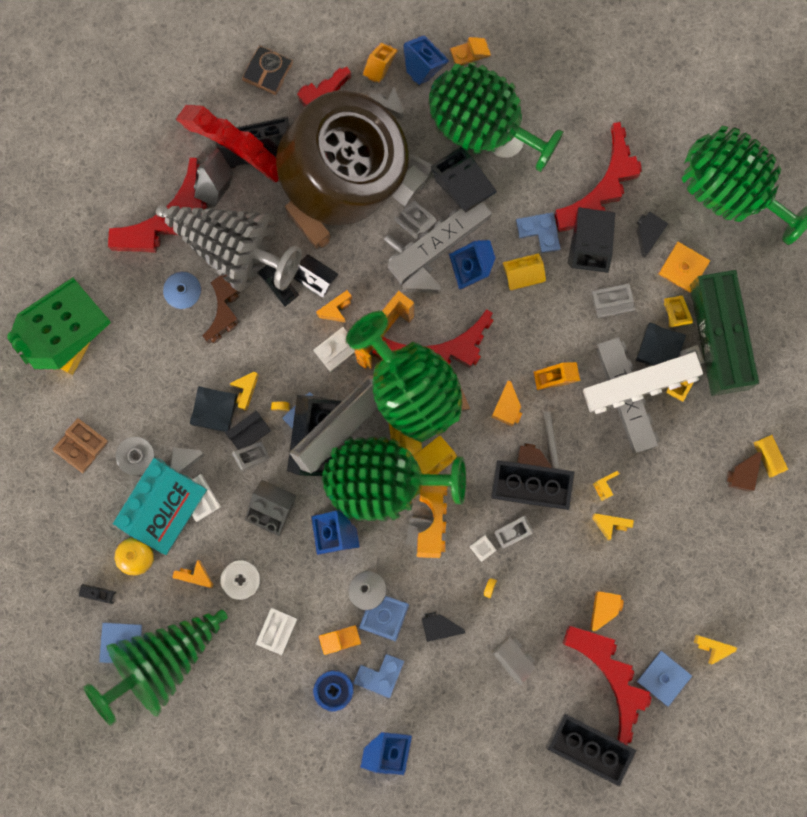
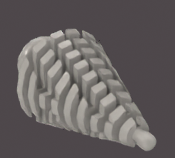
(233, 243)

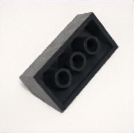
(267, 132)
(308, 414)
(532, 485)
(591, 749)

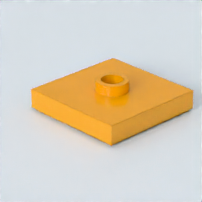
(683, 266)

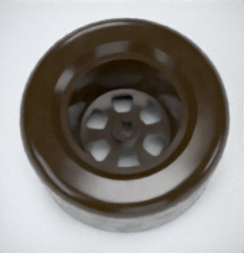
(364, 135)

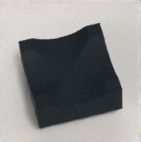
(659, 345)
(213, 409)

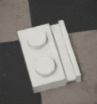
(334, 350)
(208, 503)
(276, 631)

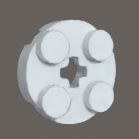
(233, 571)

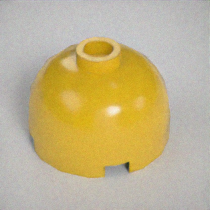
(133, 557)

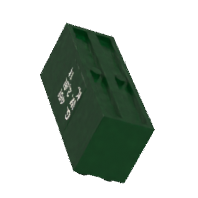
(724, 333)

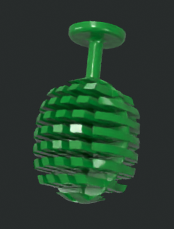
(482, 112)
(738, 179)
(410, 384)
(381, 478)

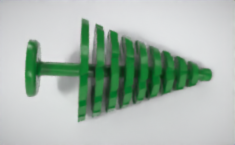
(155, 664)

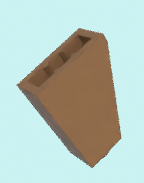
(311, 228)

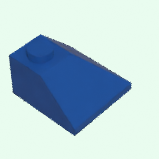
(423, 59)
(472, 262)
(334, 532)
(387, 753)

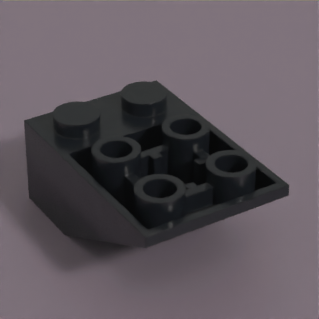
(462, 179)
(592, 240)

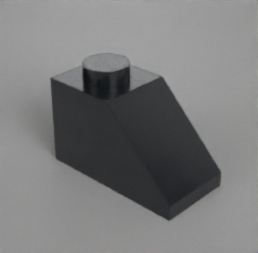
(649, 231)
(284, 296)
(439, 627)

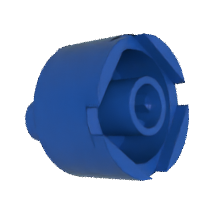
(328, 700)

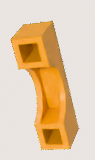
(430, 541)

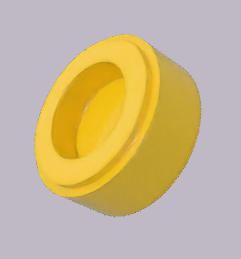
(280, 406)
(489, 589)

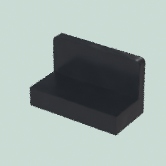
(315, 275)
(248, 431)

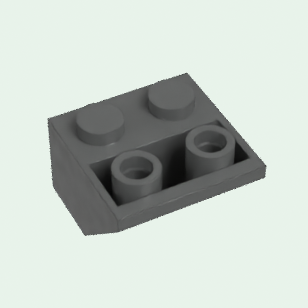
(213, 178)
(270, 507)

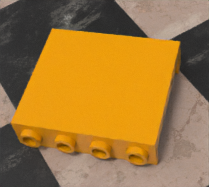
(397, 306)

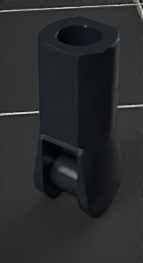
(94, 593)

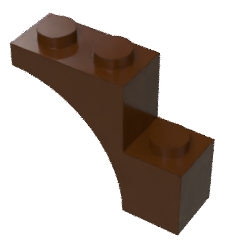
(224, 319)

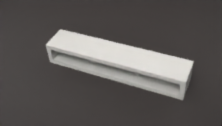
(643, 382)

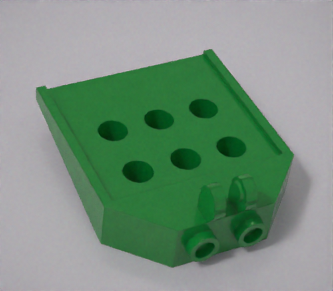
(57, 327)

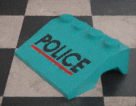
(159, 506)

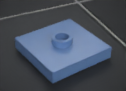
(385, 619)
(113, 634)
(664, 678)

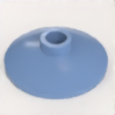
(182, 299)

